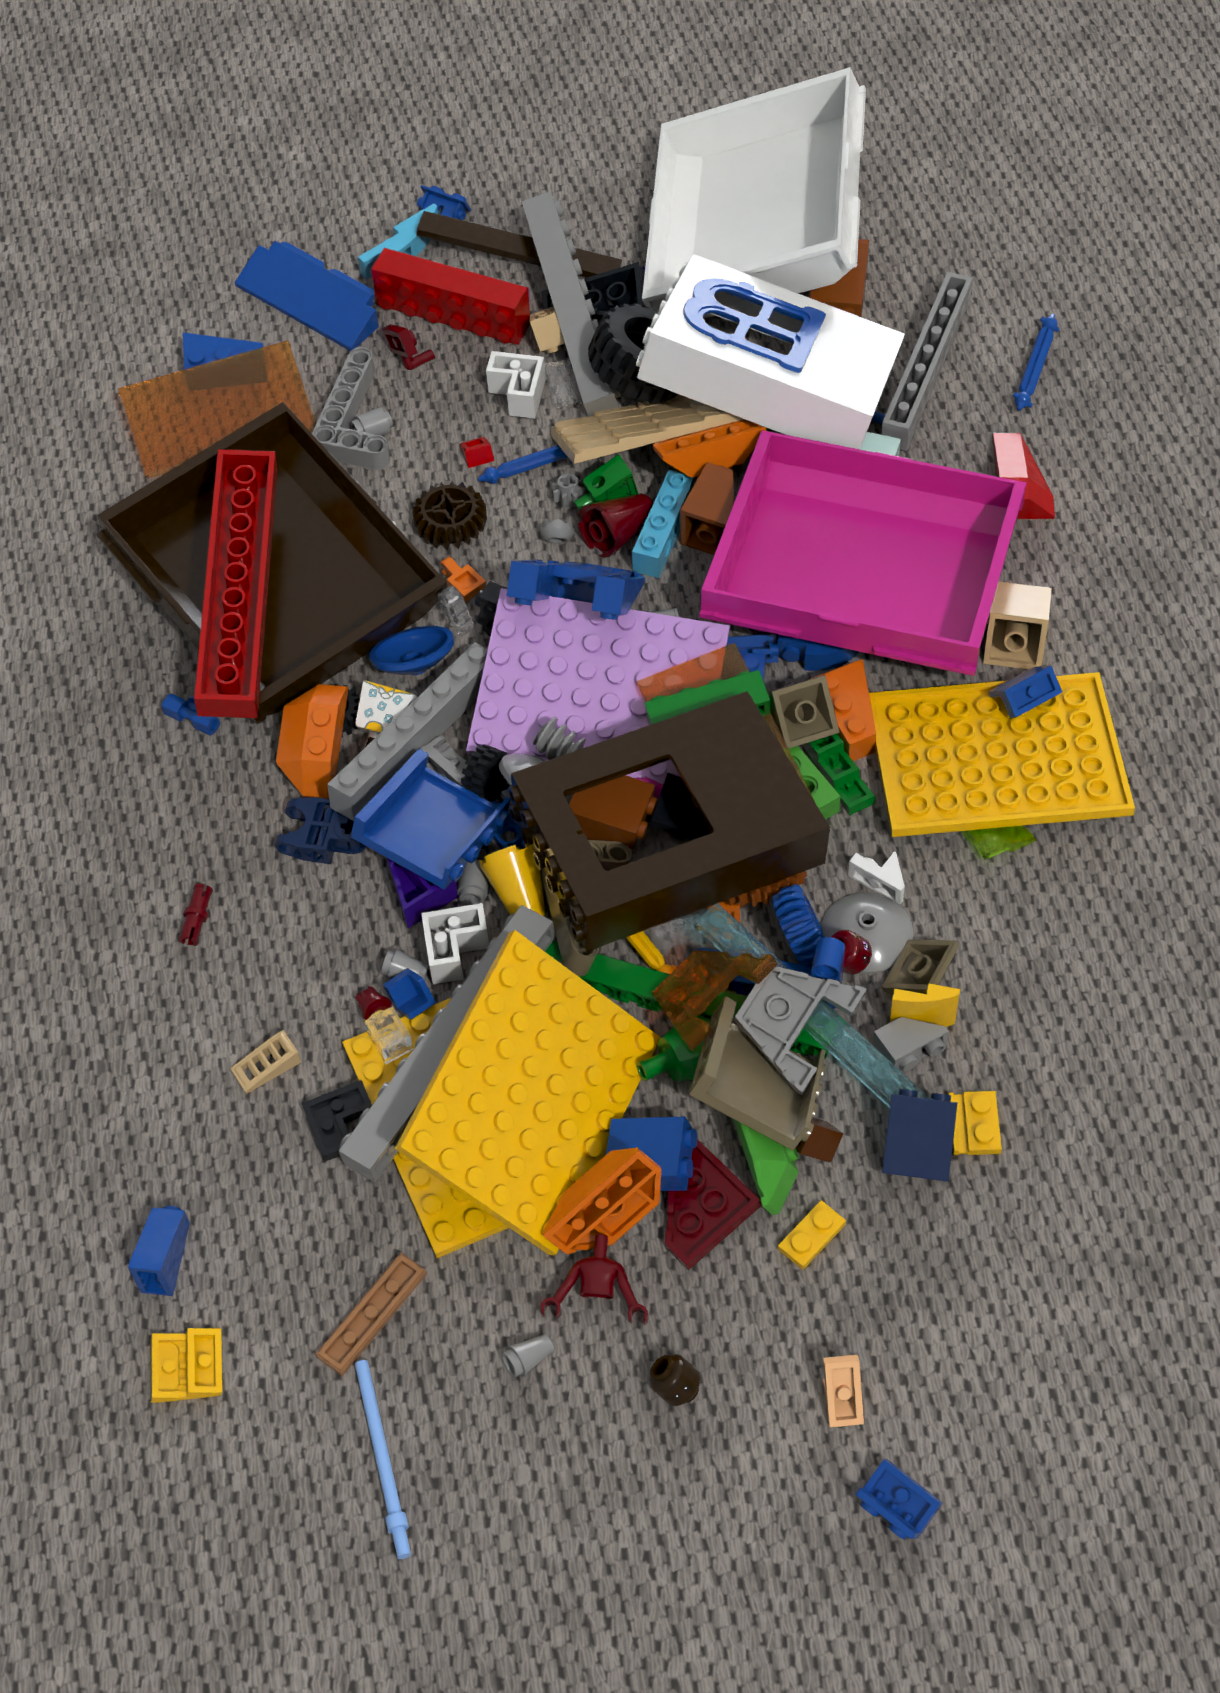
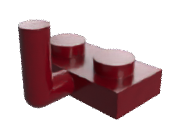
(403, 342)

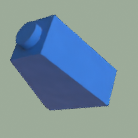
(160, 1251)

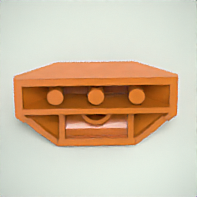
(720, 445)
(312, 738)
(605, 1201)

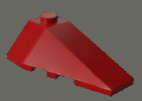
(1016, 463)

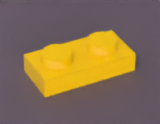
(811, 1235)

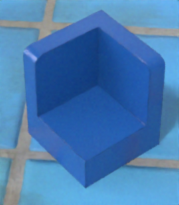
(409, 993)

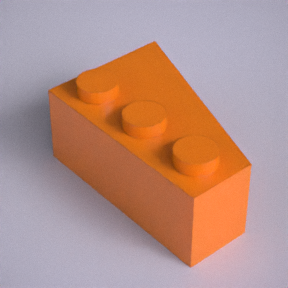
(852, 709)

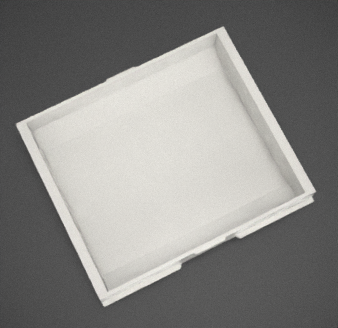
(761, 187)

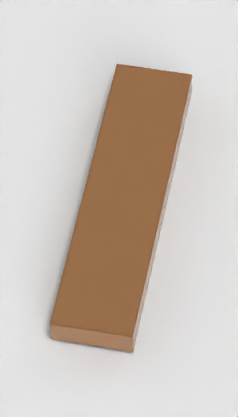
(371, 1314)

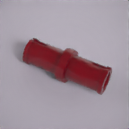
(195, 914)

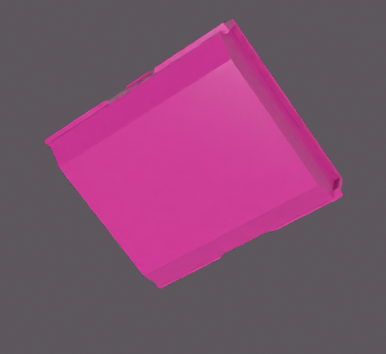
(863, 551)

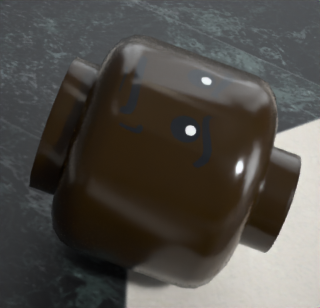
(674, 1379)

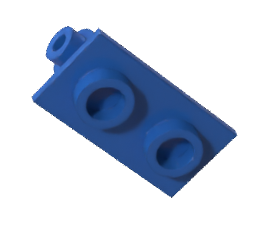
(453, 205)
(757, 644)

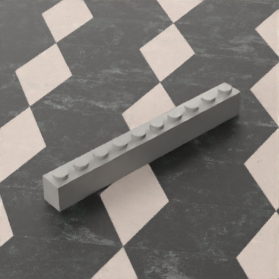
(568, 296)
(374, 1139)

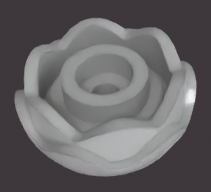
(557, 531)

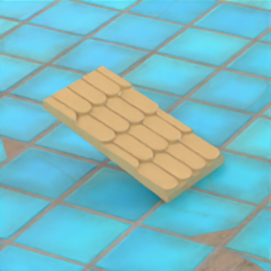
(634, 427)

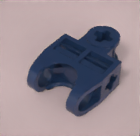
(321, 834)

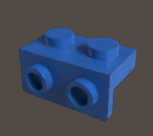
(898, 1500)

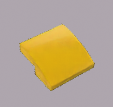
(935, 1007)
(186, 1365)

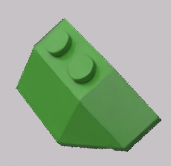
(771, 1167)

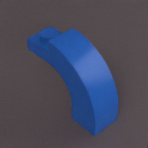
(814, 654)

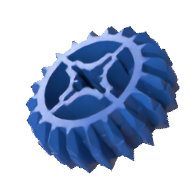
(798, 922)

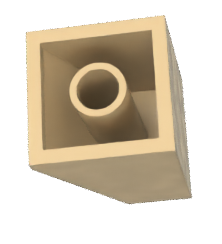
(1018, 626)

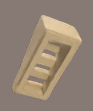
(281, 1064)

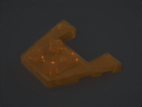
(699, 982)

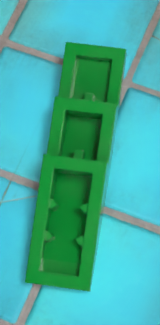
(841, 772)

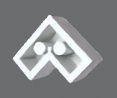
(519, 378)
(452, 933)

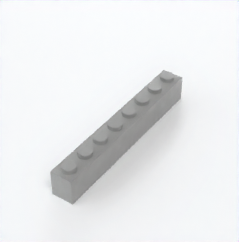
(927, 358)
(415, 727)

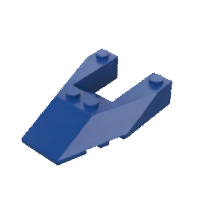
(606, 587)

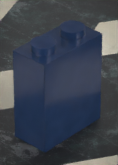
(920, 1135)

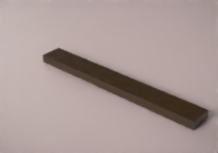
(503, 243)

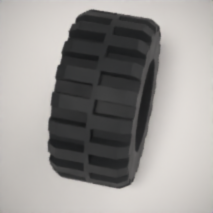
(616, 351)

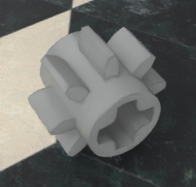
(567, 490)

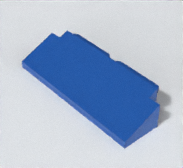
(310, 293)

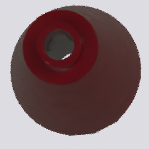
(613, 522)

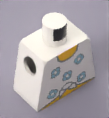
(379, 707)

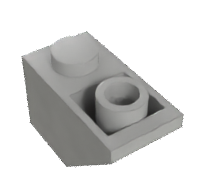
(910, 1040)

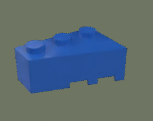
(205, 349)

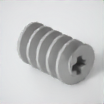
(555, 741)

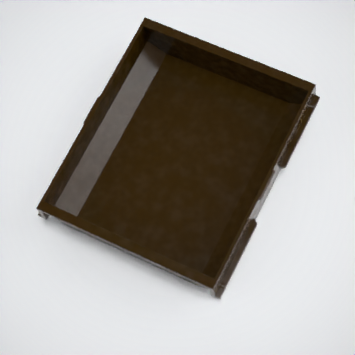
(336, 560)

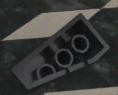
(611, 289)

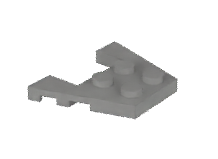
(780, 1010)

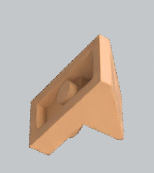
(843, 1390)

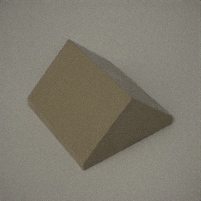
(804, 711)
(920, 964)

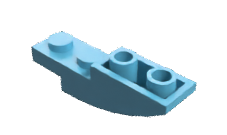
(404, 241)

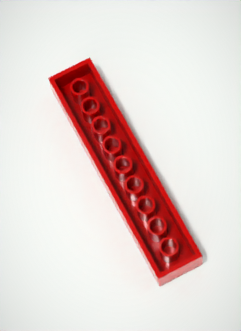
(236, 585)

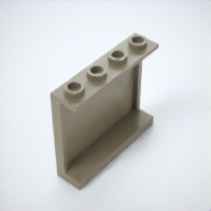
(748, 1088)

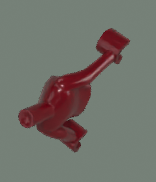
(597, 1280)

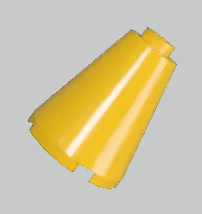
(515, 878)

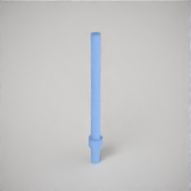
(396, 1519)

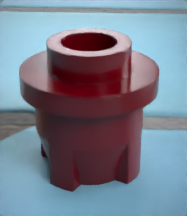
(371, 1002)

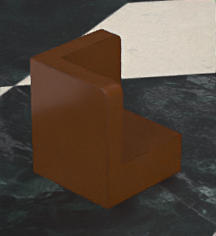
(822, 1141)

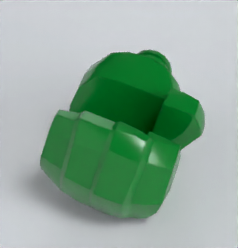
(672, 1058)

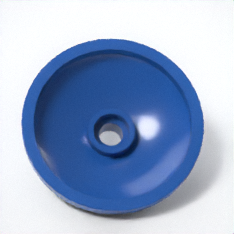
(412, 650)

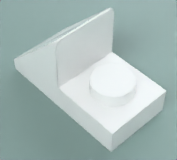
(883, 880)

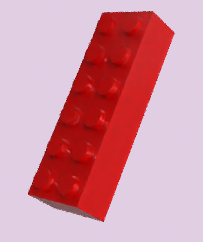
(451, 296)

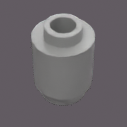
(373, 422)
(472, 884)

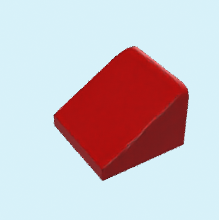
(477, 452)

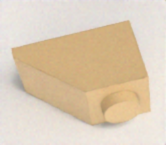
(547, 330)

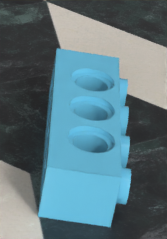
(661, 525)

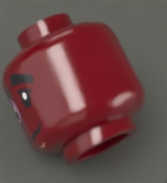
(857, 951)

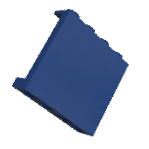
(428, 822)

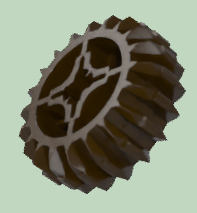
(435, 523)

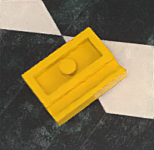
(976, 1123)

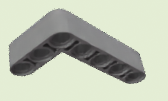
(342, 405)

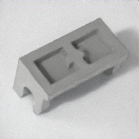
(445, 760)

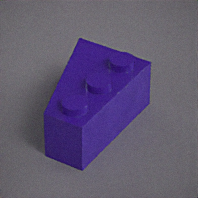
(418, 894)

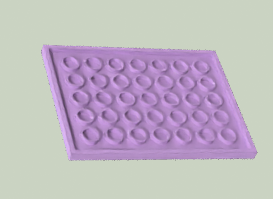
(577, 668)

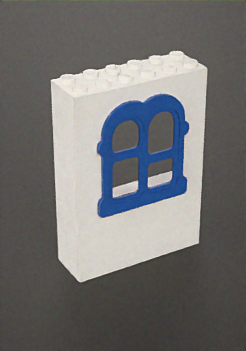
(814, 393)

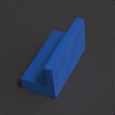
(1027, 690)

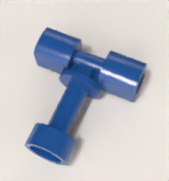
(180, 708)

